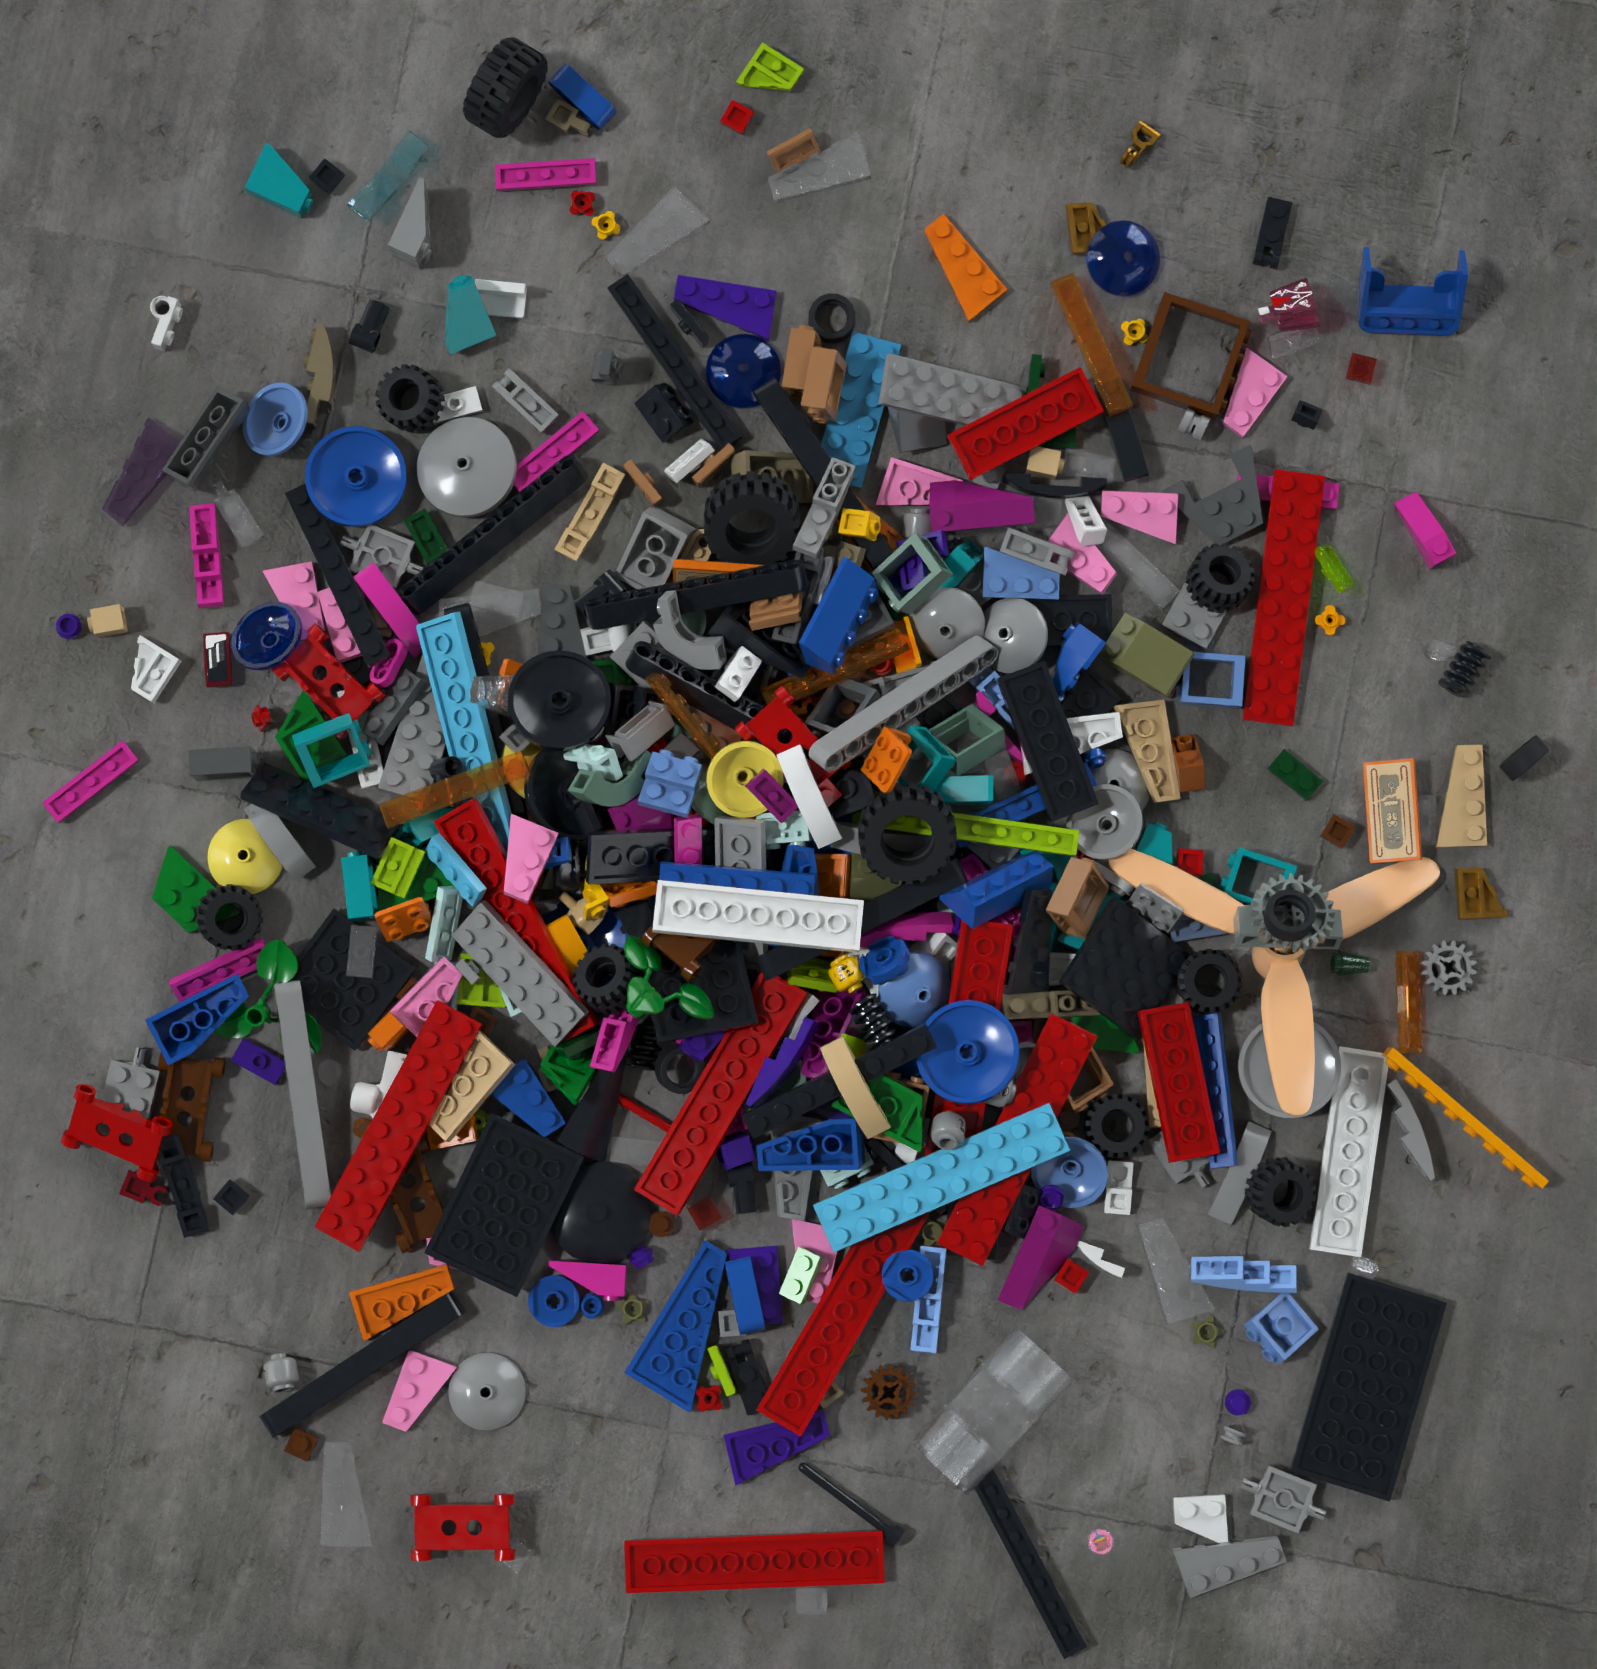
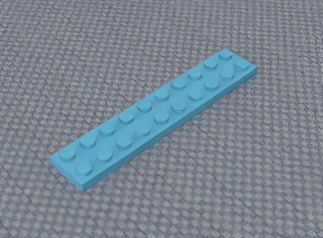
(462, 722)
(941, 1177)

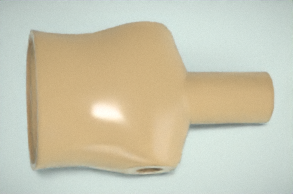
(576, 913)

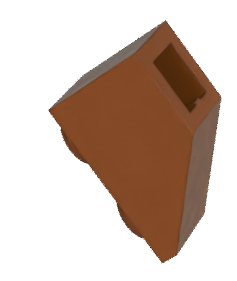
(1188, 763)

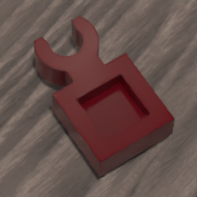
(139, 1190)

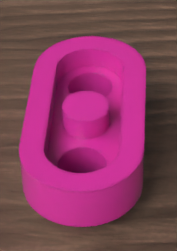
(386, 671)

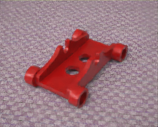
(313, 654)
(779, 716)
(146, 1134)
(493, 1519)

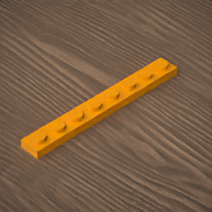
(1472, 1126)

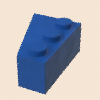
(528, 1099)

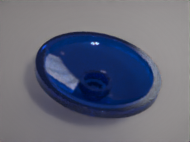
(1107, 261)
(736, 386)
(266, 636)

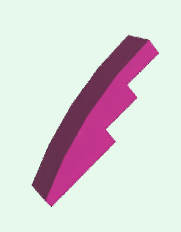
(206, 555)
(910, 927)
(613, 1040)

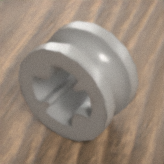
(1232, 1436)

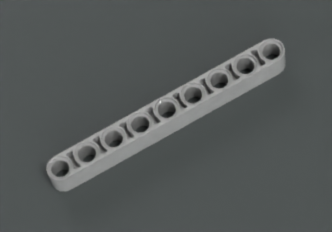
(903, 703)
(302, 1094)

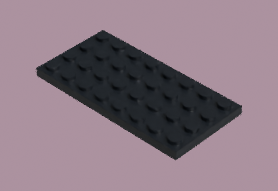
(1368, 1386)

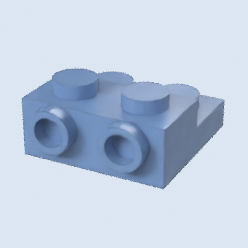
(670, 783)
(1280, 1328)

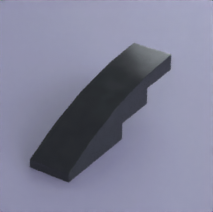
(1125, 443)

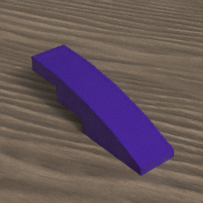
(776, 1071)

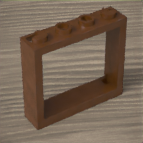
(1228, 379)

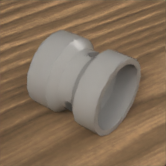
(1194, 424)

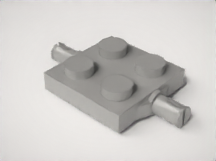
(387, 551)
(132, 1085)
(1180, 1169)
(1283, 1499)

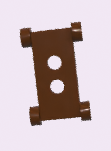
(681, 950)
(199, 1076)
(421, 1224)

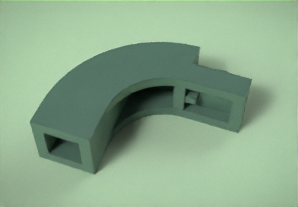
(596, 790)

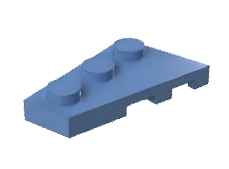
(1015, 578)

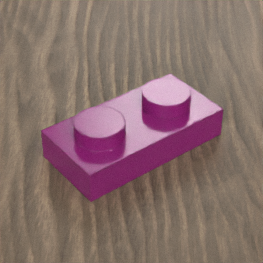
(772, 795)

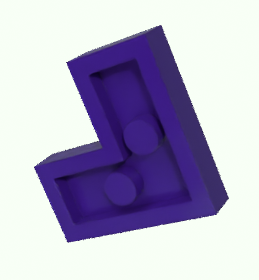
(914, 568)

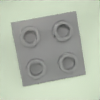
(1154, 908)

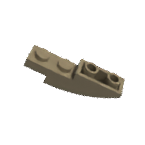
(321, 366)
(1041, 1004)

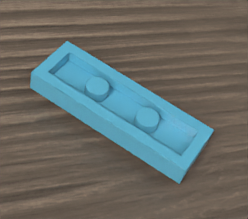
(455, 869)

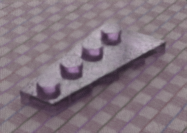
(140, 472)

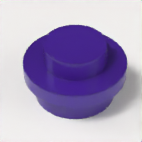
(68, 626)
(1051, 1197)
(641, 1257)
(1237, 1402)

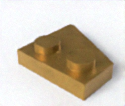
(1082, 225)
(1476, 896)

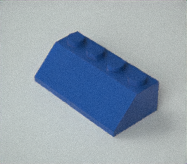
(838, 617)
(998, 888)

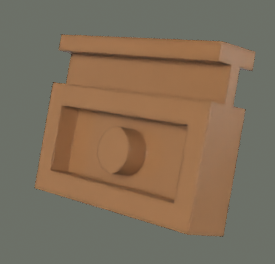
(775, 611)

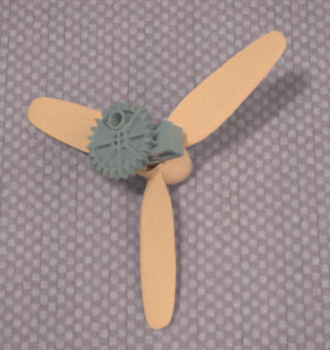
(1285, 993)

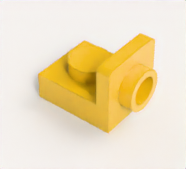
(859, 524)
(596, 901)

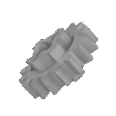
(1454, 958)

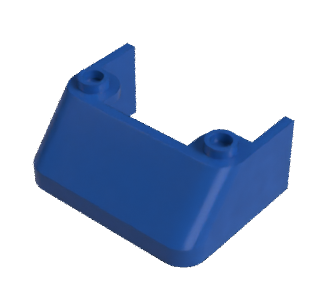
(1411, 308)

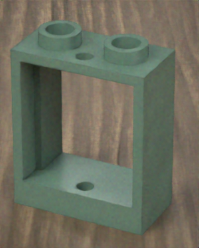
(939, 573)
(970, 719)

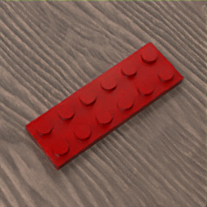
(1025, 423)
(1178, 1082)

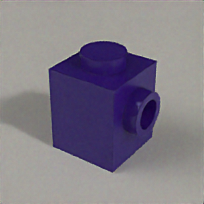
(736, 1150)

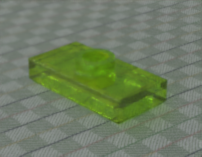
(1333, 568)

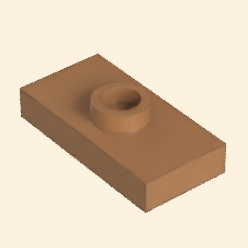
(793, 150)
(712, 465)
(643, 482)

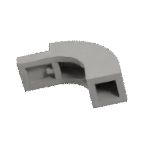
(681, 643)
(280, 841)

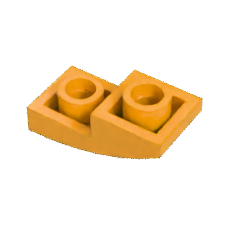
(567, 941)

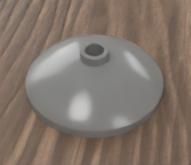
(951, 609)
(1025, 637)
(1123, 768)
(1114, 806)
(505, 1386)

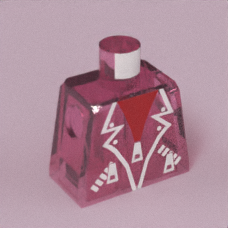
(1292, 307)

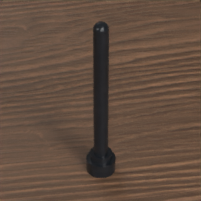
(890, 1533)

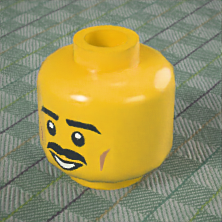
(846, 974)

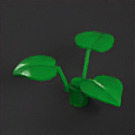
(274, 963)
(644, 998)

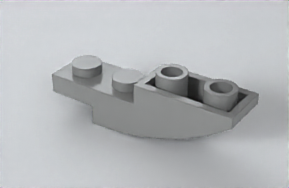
(825, 508)

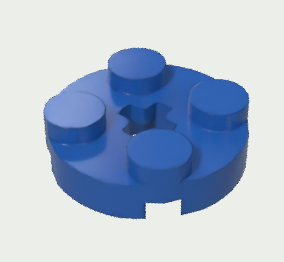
(881, 970)
(913, 1289)
(565, 1310)

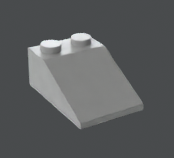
(412, 234)
(653, 549)

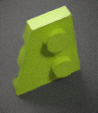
(770, 71)
(484, 993)

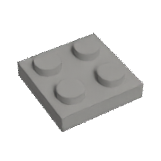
(1192, 621)

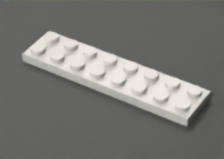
(758, 916)
(1349, 1154)

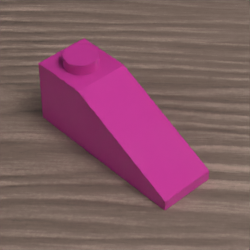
(1425, 530)
(599, 1278)

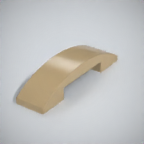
(590, 513)
(854, 1088)

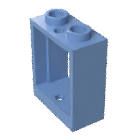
(1237, 683)

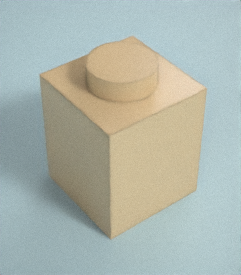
(1044, 463)
(107, 621)

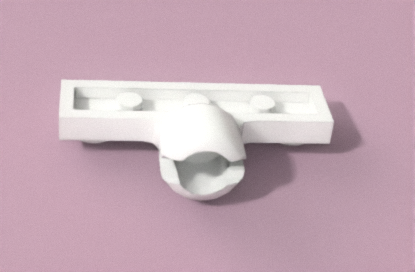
(368, 1097)

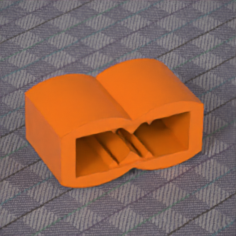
(387, 1033)

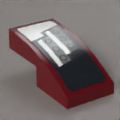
(217, 659)

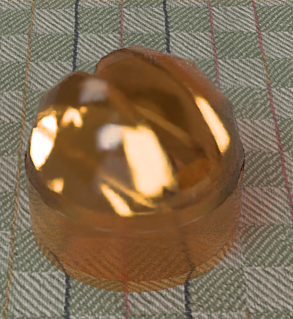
(359, 1122)

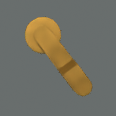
(1129, 157)

